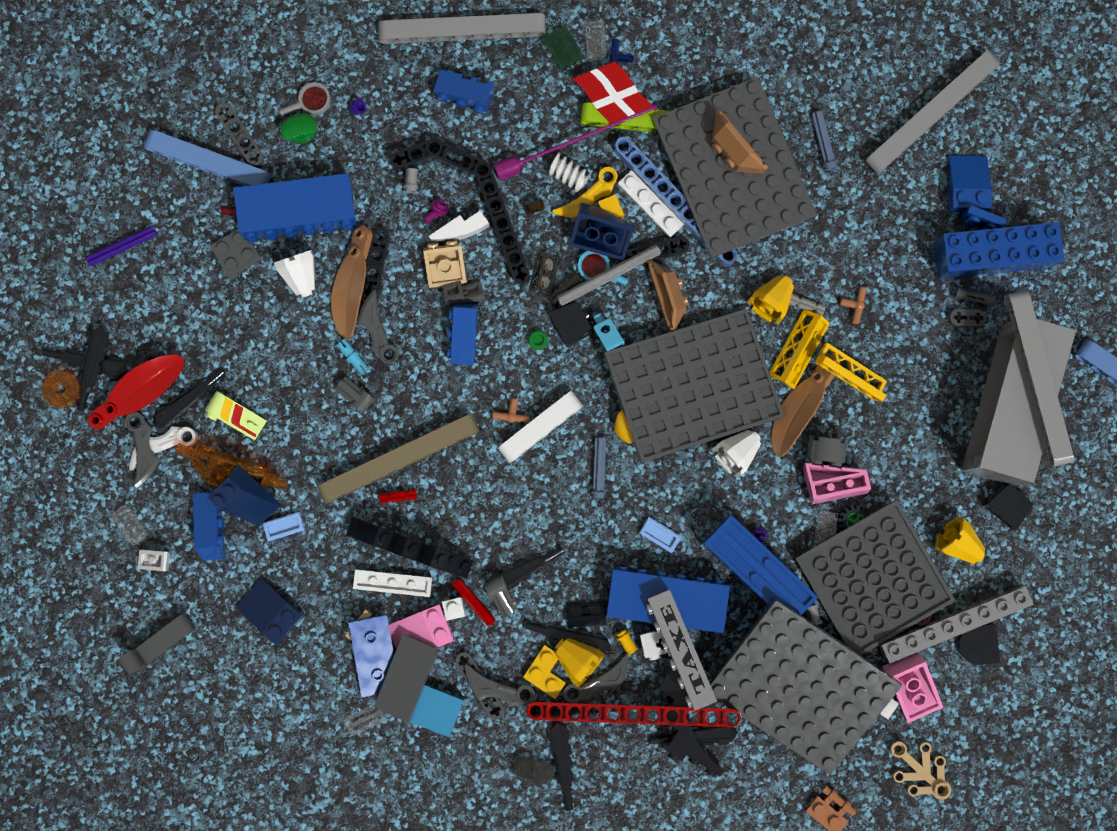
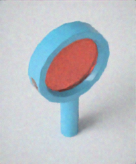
(592, 264)

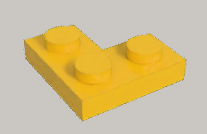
(540, 674)

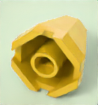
(773, 299)
(960, 541)
(578, 659)

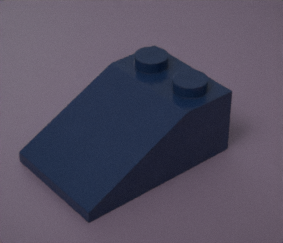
(601, 232)
(244, 497)
(270, 612)

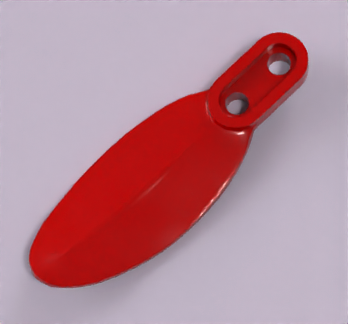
(138, 389)

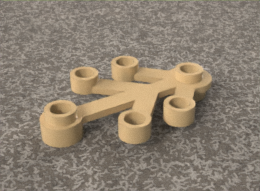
(922, 772)

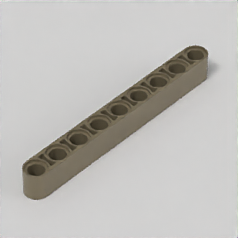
(398, 459)

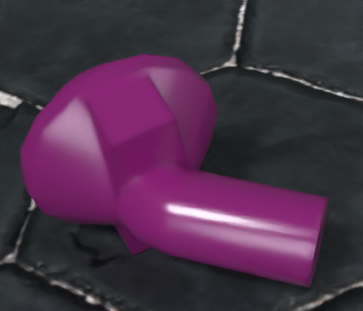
(439, 209)

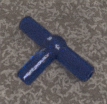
(615, 56)

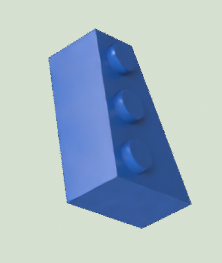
(464, 91)
(463, 333)
(208, 528)

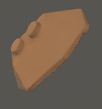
(734, 147)
(668, 293)

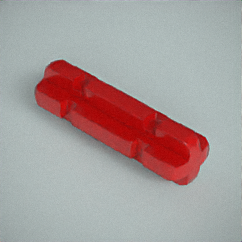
(398, 496)

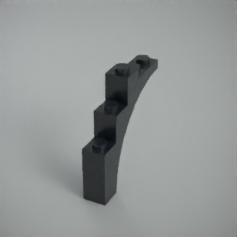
(409, 548)
(684, 741)

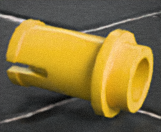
(626, 642)

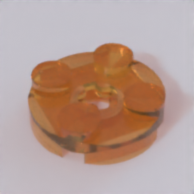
(51, 385)

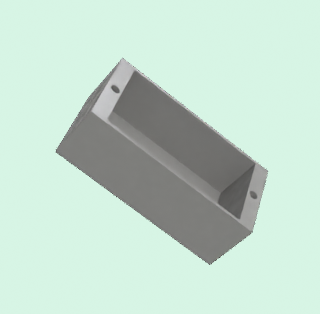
(1006, 431)

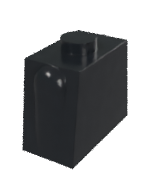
(571, 323)
(1009, 505)

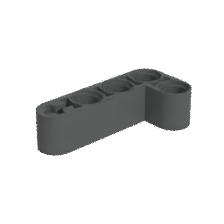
(157, 645)

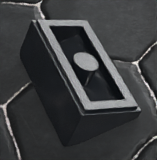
(586, 614)

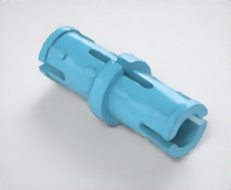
(353, 357)

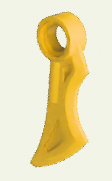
(595, 192)

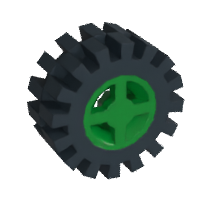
(849, 514)

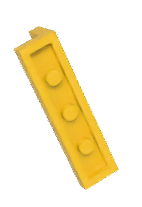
(802, 349)
(849, 376)

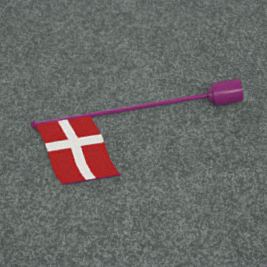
(613, 98)

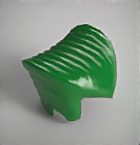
(299, 128)

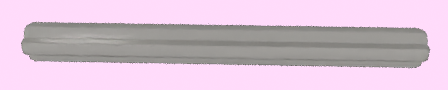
(608, 275)

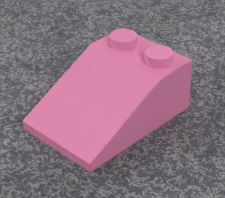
(427, 626)
(918, 692)

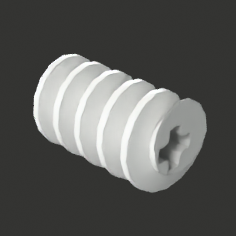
(568, 173)

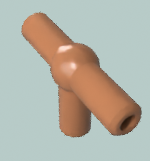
(858, 304)
(512, 416)

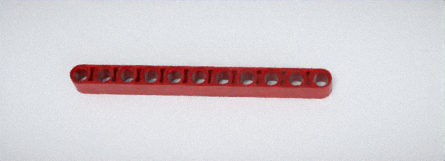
(584, 716)

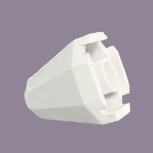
(298, 273)
(737, 452)

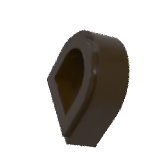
(534, 207)

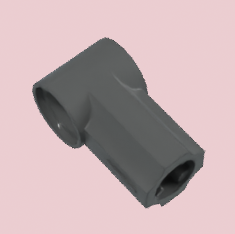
(358, 397)
(498, 591)

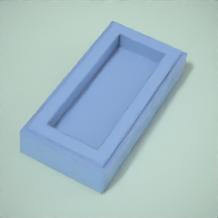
(283, 526)
(660, 535)

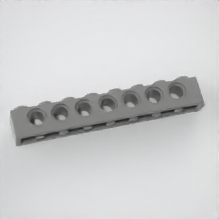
(955, 624)

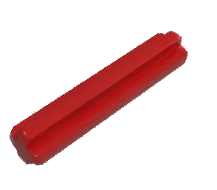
(473, 601)

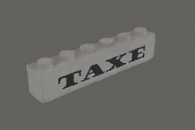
(682, 650)

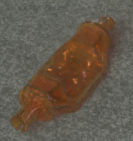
(222, 464)

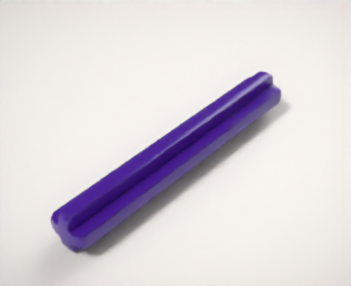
(121, 245)

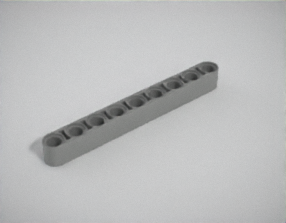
(461, 28)
(932, 112)
(1039, 378)

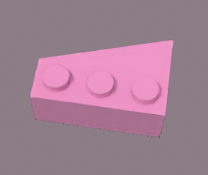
(834, 483)

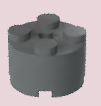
(827, 449)

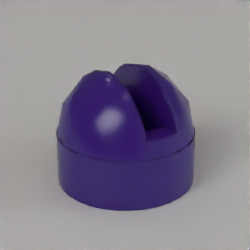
(357, 107)
(760, 530)

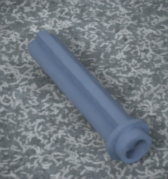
(824, 141)
(599, 468)

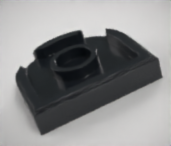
(980, 645)

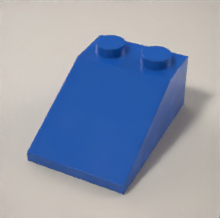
(968, 183)

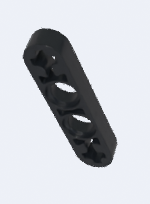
(674, 241)
(378, 265)

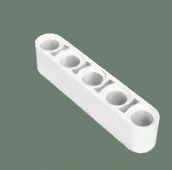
(540, 426)

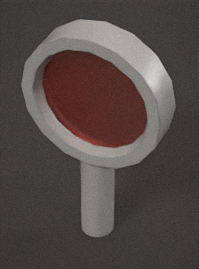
(312, 98)

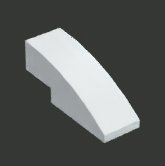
(460, 229)

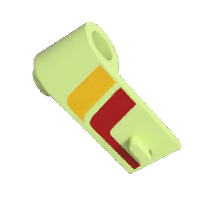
(234, 415)

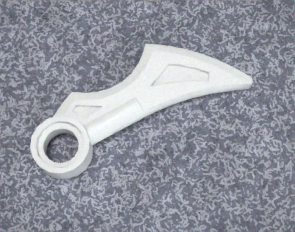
(169, 439)

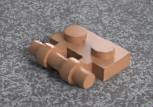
(826, 815)

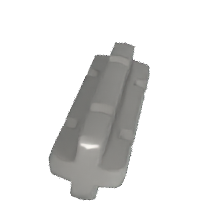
(806, 304)

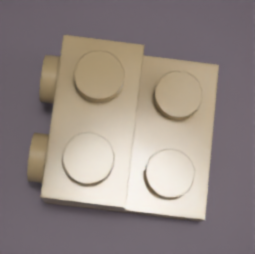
(444, 263)

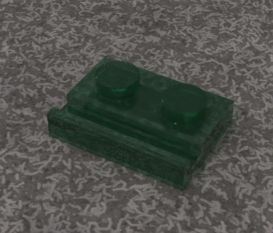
(562, 48)

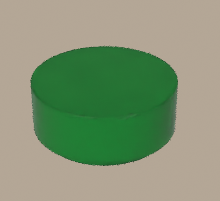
(538, 340)

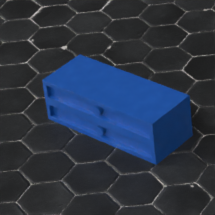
(295, 207)
(998, 250)
(757, 566)
(699, 603)

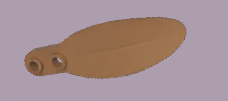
(350, 283)
(799, 409)

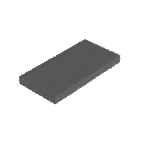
(406, 678)

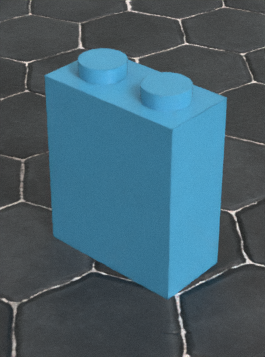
(437, 710)

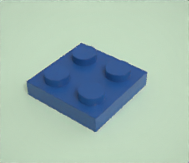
(980, 218)

